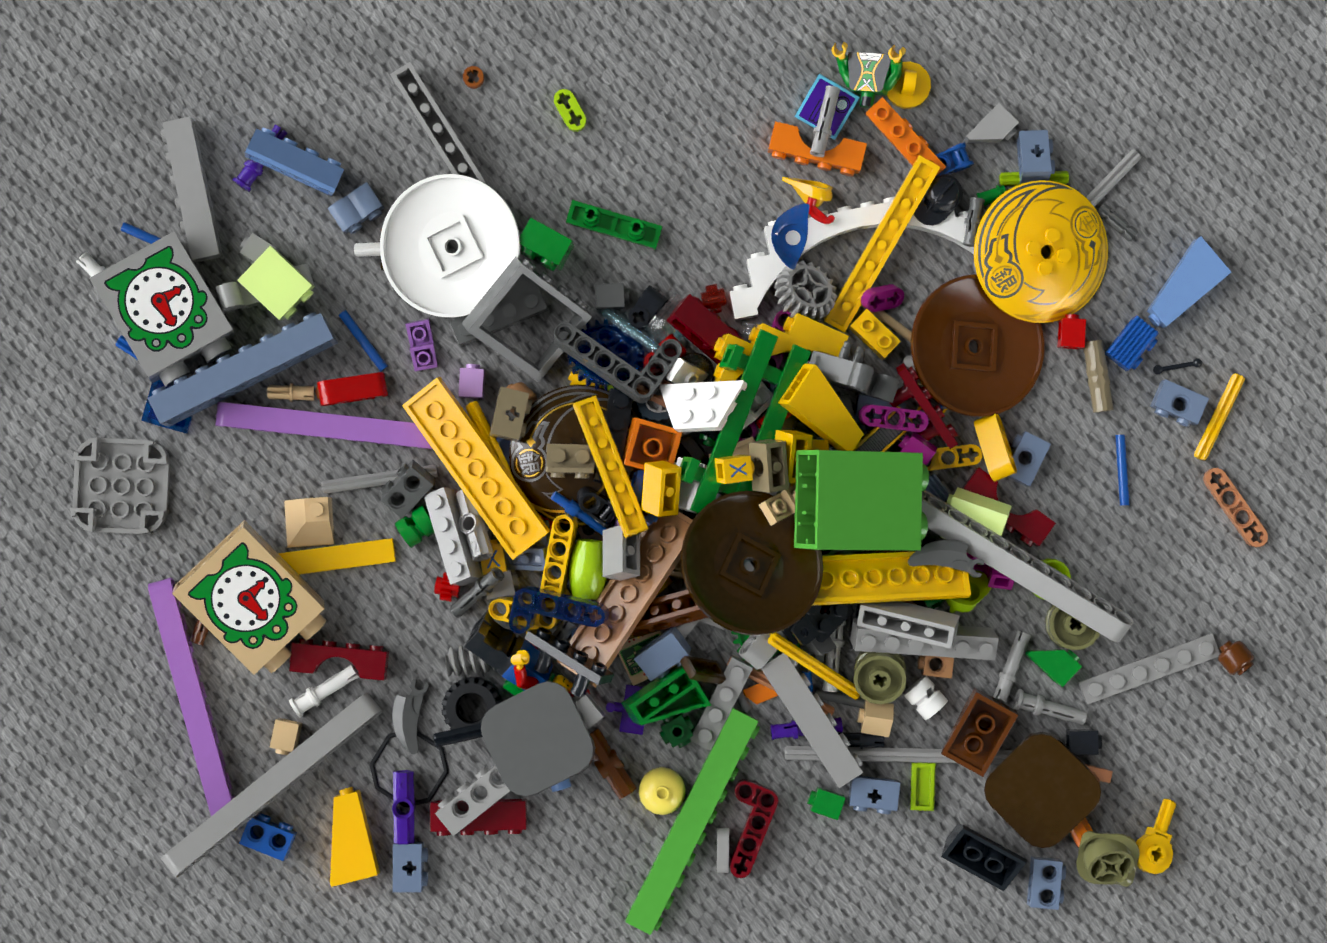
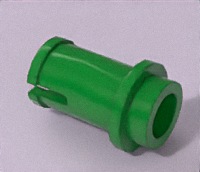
(992, 194)

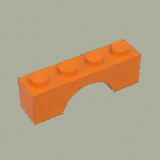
(788, 143)

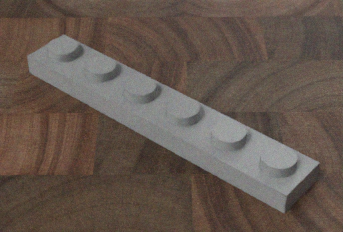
(1149, 668)

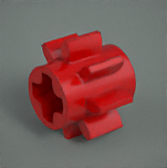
(444, 589)

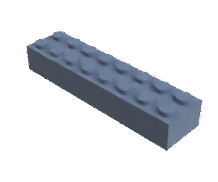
(242, 370)

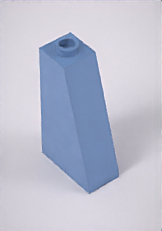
(1190, 280)

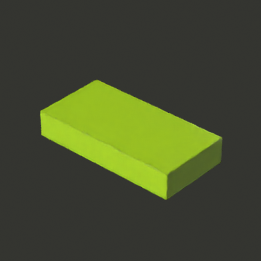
(922, 786)

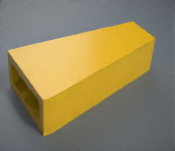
(820, 408)
(352, 844)

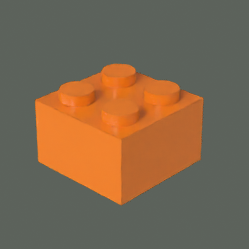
(650, 443)

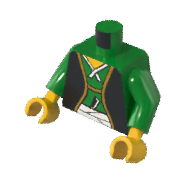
(869, 72)

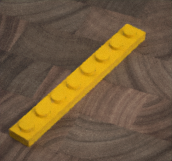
(882, 242)

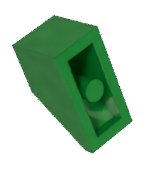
(1056, 664)

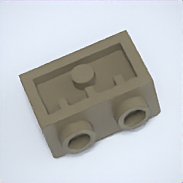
(569, 459)

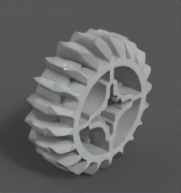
(809, 285)

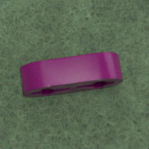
(882, 294)

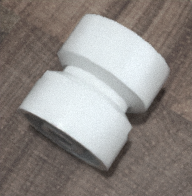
(925, 697)

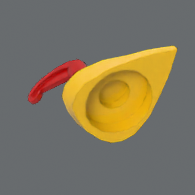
(814, 194)

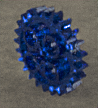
(625, 344)

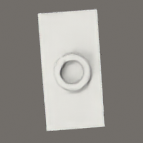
(685, 373)

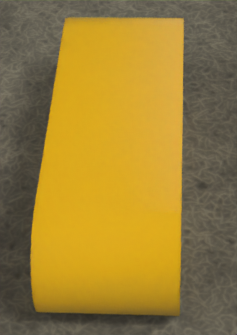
(995, 447)

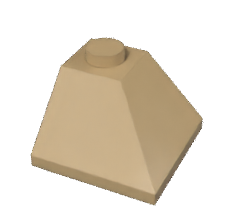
(309, 522)

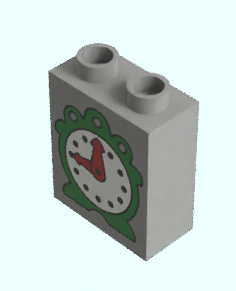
(164, 309)

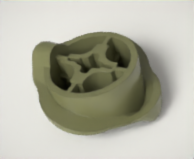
(1107, 858)

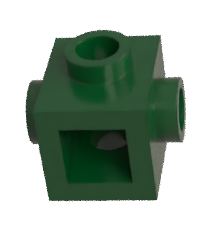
(672, 722)

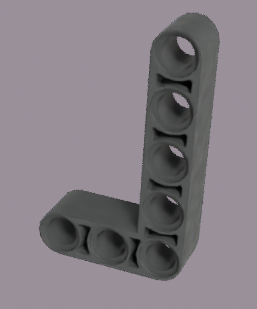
(618, 365)

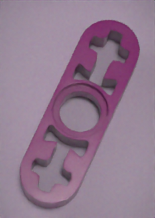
(876, 409)

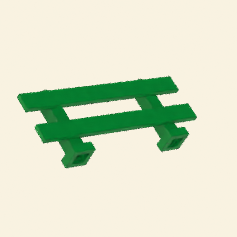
(754, 370)

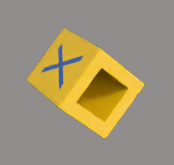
(734, 469)
(497, 560)

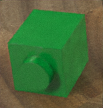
(826, 802)

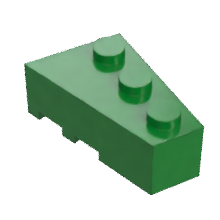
(665, 698)

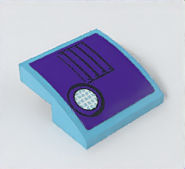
(811, 106)

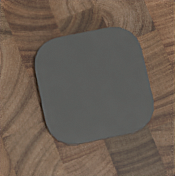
(537, 739)

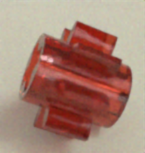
(714, 298)

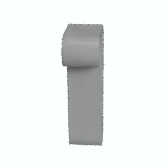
(236, 296)

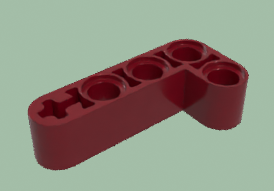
(749, 830)

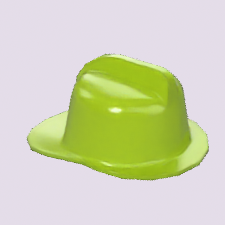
(979, 590)

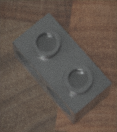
(411, 491)

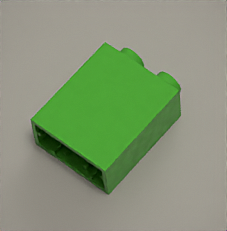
(859, 500)

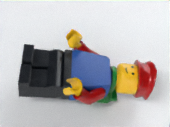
(510, 655)

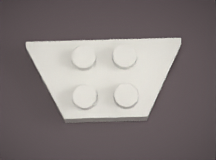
(701, 404)

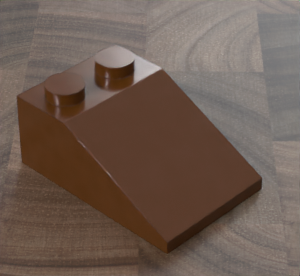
(979, 732)

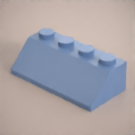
(293, 161)

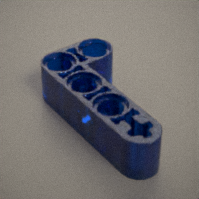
(561, 611)

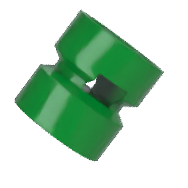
(416, 526)

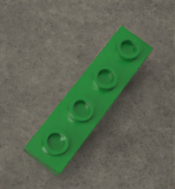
(614, 224)

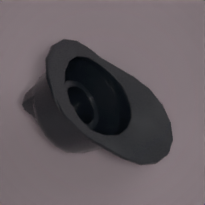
(939, 200)

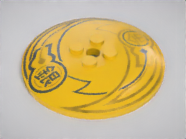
(1011, 245)

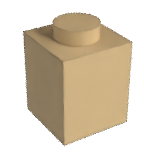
(876, 718)
(285, 736)

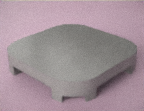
(120, 485)

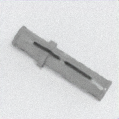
(822, 131)
(1011, 667)

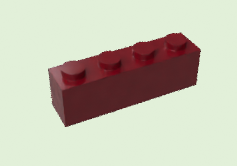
(699, 325)
(502, 815)

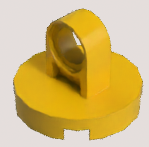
(911, 88)

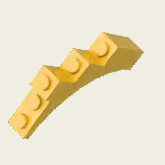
(798, 331)

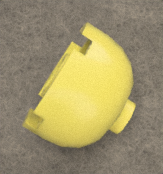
(662, 791)

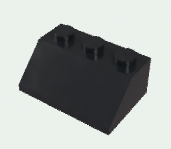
(982, 857)

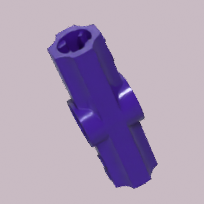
(403, 822)

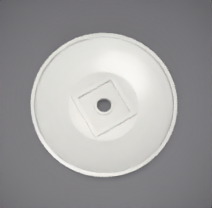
(418, 235)

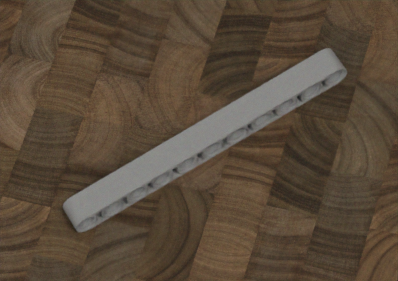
(1026, 569)
(271, 785)

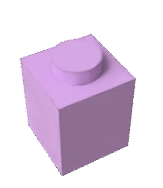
(472, 382)

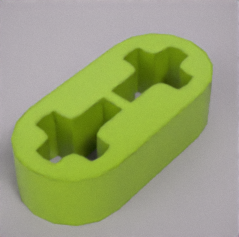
(575, 107)

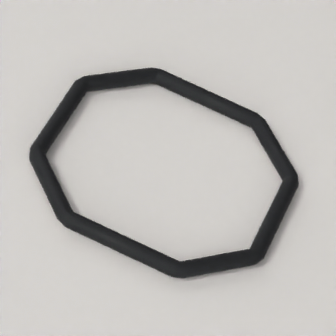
(389, 795)

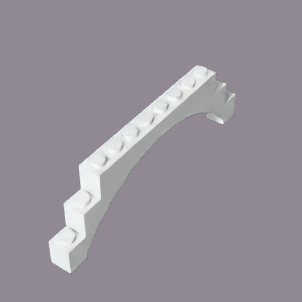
(765, 268)

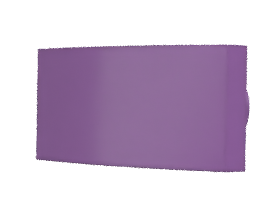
(421, 345)

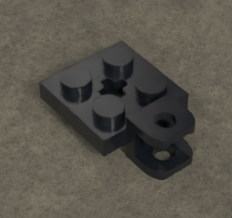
(818, 624)

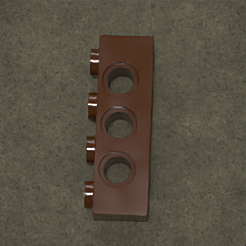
(668, 613)

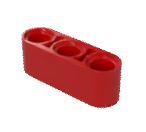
(352, 388)

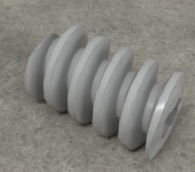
(464, 661)

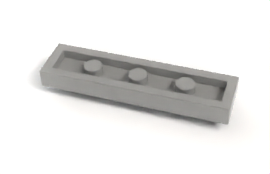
(721, 703)

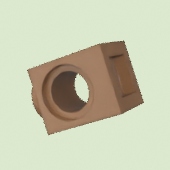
(944, 671)

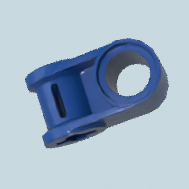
(955, 159)

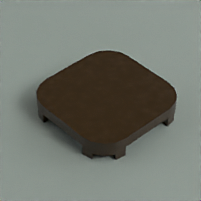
(1042, 790)

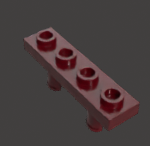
(934, 413)

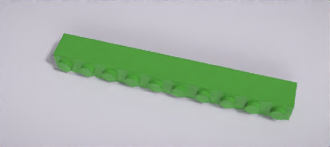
(691, 821)

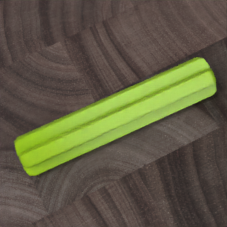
(1013, 179)

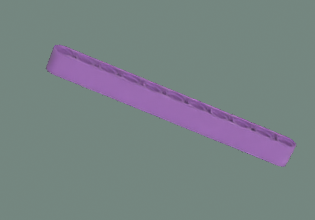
(320, 425)
(191, 694)

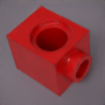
(1071, 332)

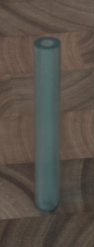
(630, 330)

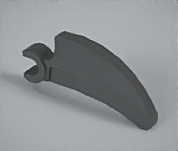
(946, 554)
(406, 716)

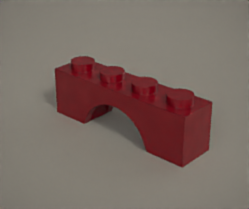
(1031, 526)
(308, 657)

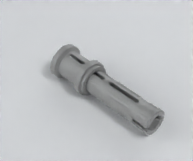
(1039, 705)

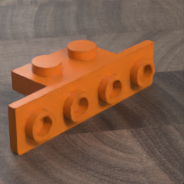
(900, 133)

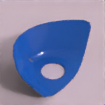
(796, 220)

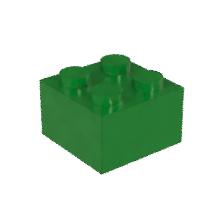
(545, 245)

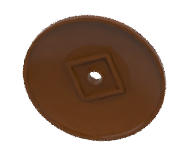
(970, 382)

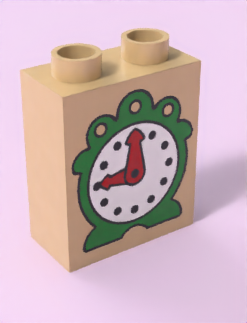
(251, 599)

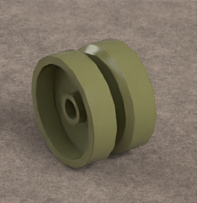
(1059, 631)
(879, 676)

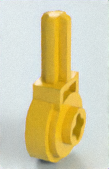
(1157, 841)

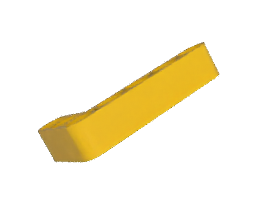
(548, 580)

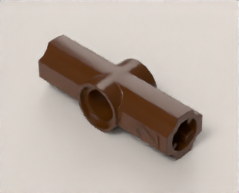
(611, 766)

